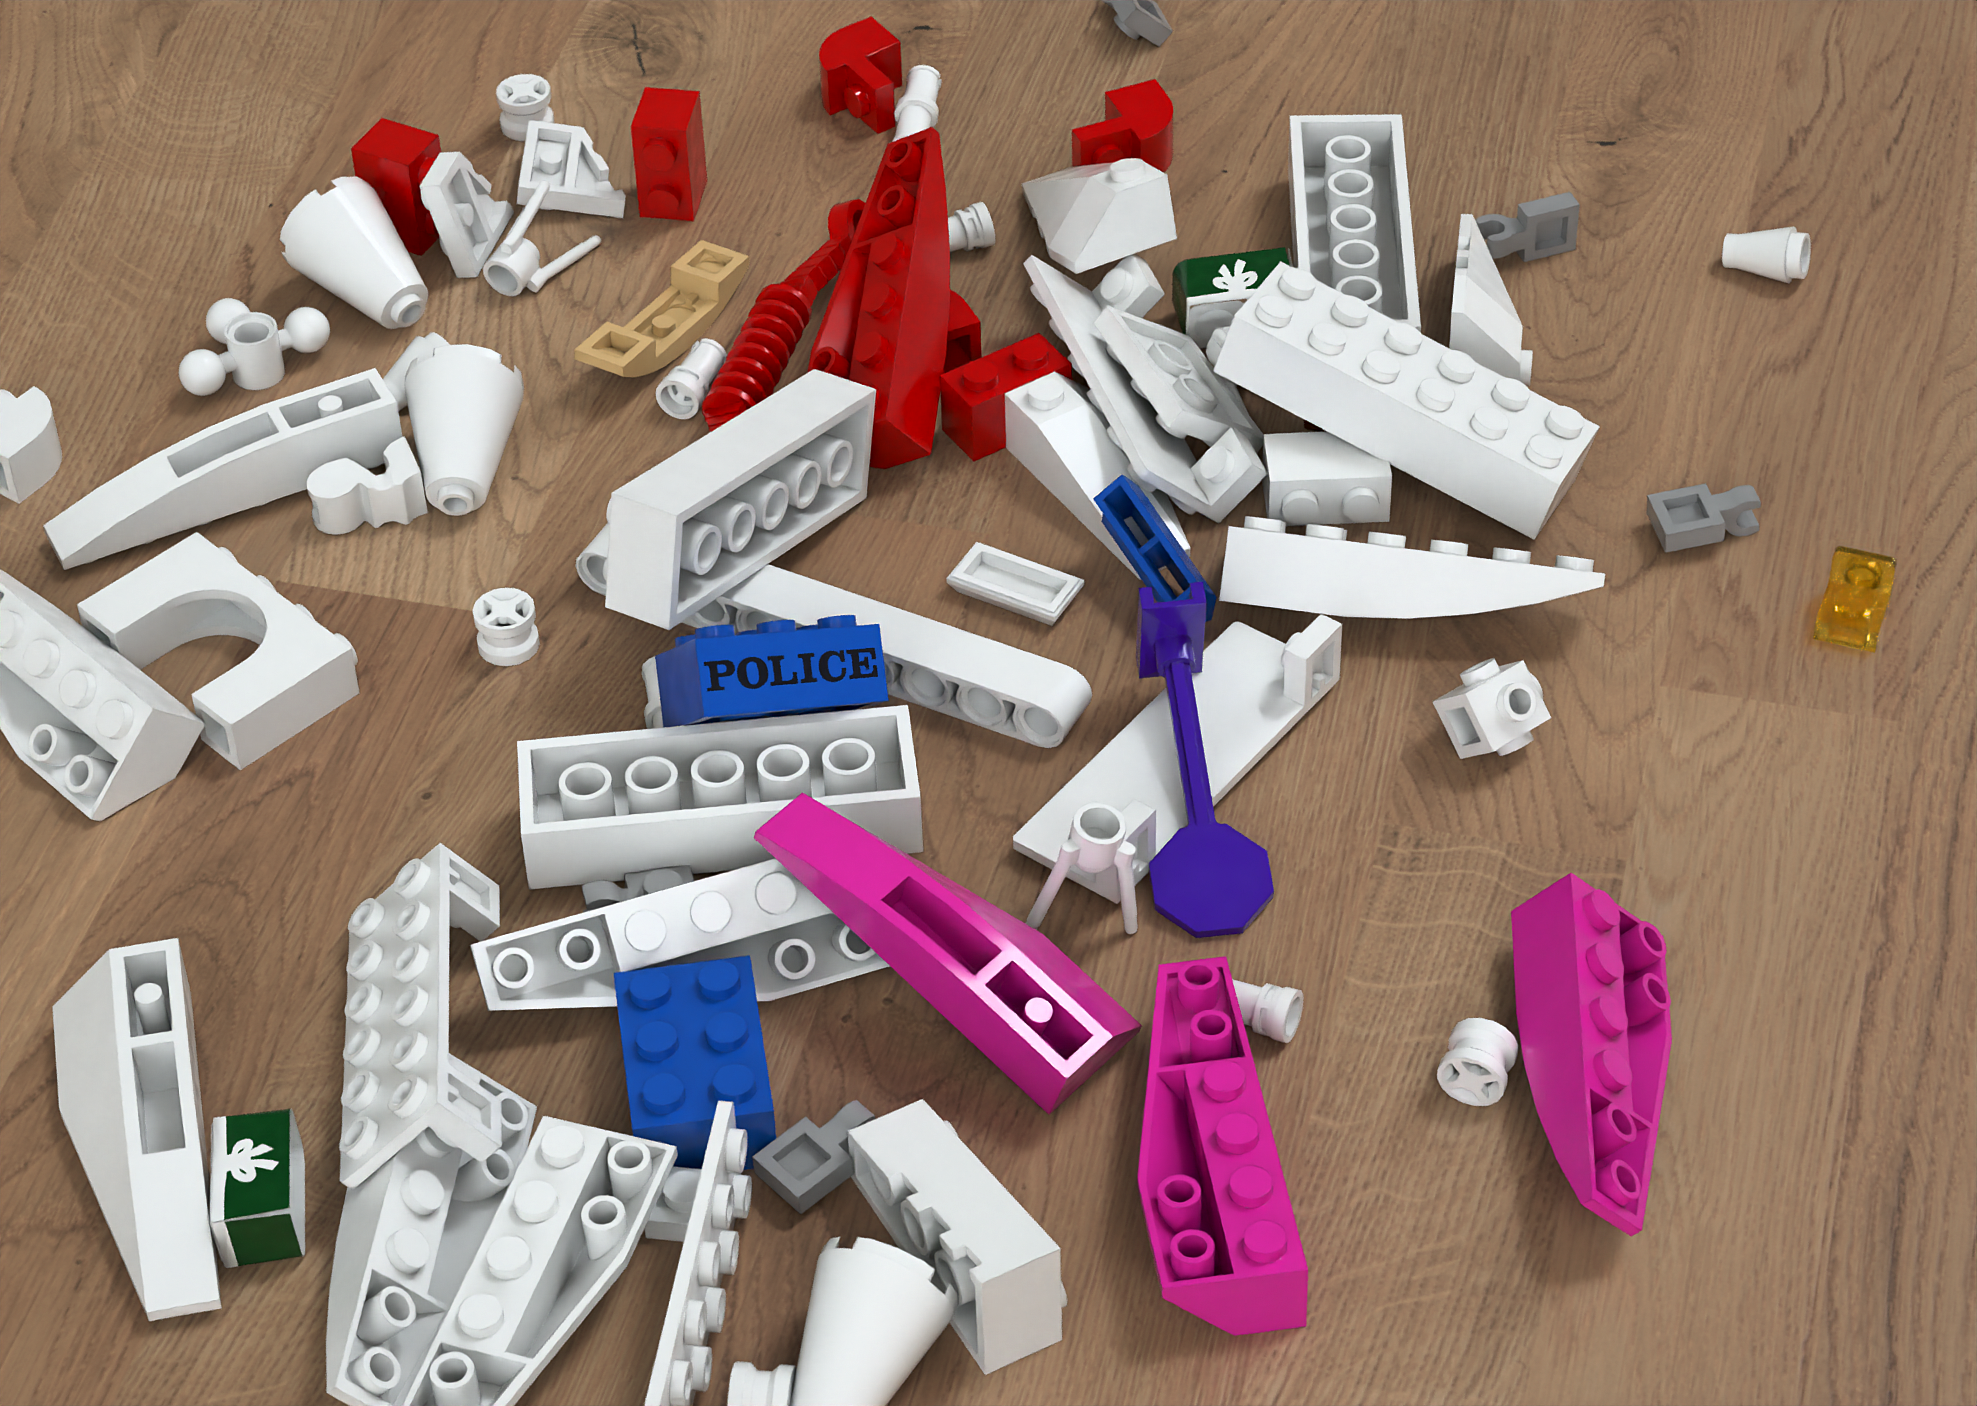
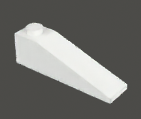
(1101, 212)
(1482, 311)
(1069, 451)

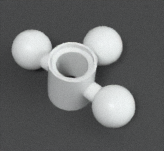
(252, 347)

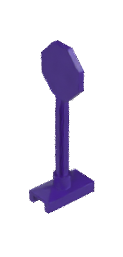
(1208, 872)

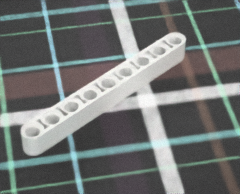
(922, 657)

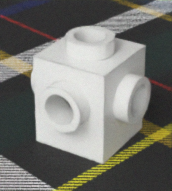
(1492, 709)

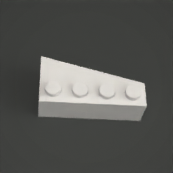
(967, 1228)

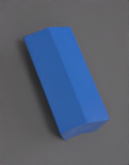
(1126, 500)

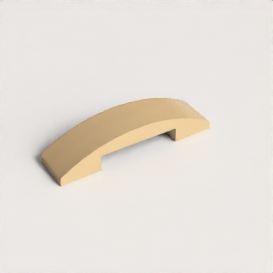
(672, 322)

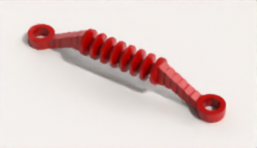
(778, 324)

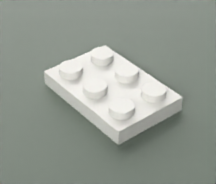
(1175, 379)

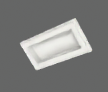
(1014, 583)

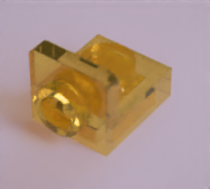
(1856, 599)

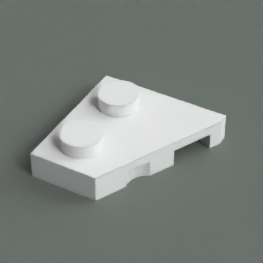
(572, 168)
(463, 212)

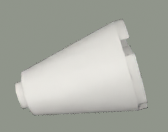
(355, 252)
(461, 422)
(867, 1324)

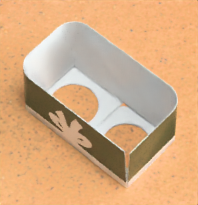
(1219, 280)
(257, 1187)

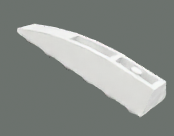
(231, 468)
(1383, 577)
(84, 709)
(738, 913)
(139, 1122)
(407, 1249)
(543, 1262)

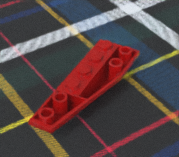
(894, 300)

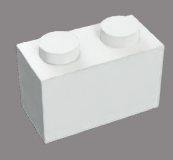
(1323, 480)

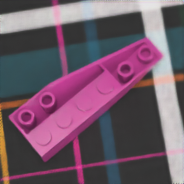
(961, 953)
(1594, 1040)
(1211, 1163)

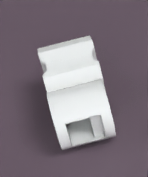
(349, 494)

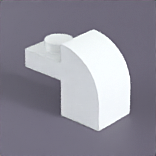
(27, 443)

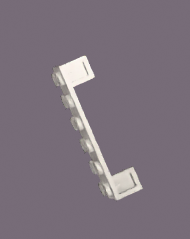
(1156, 457)
(1245, 703)
(400, 1018)
(702, 1213)

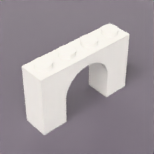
(205, 592)

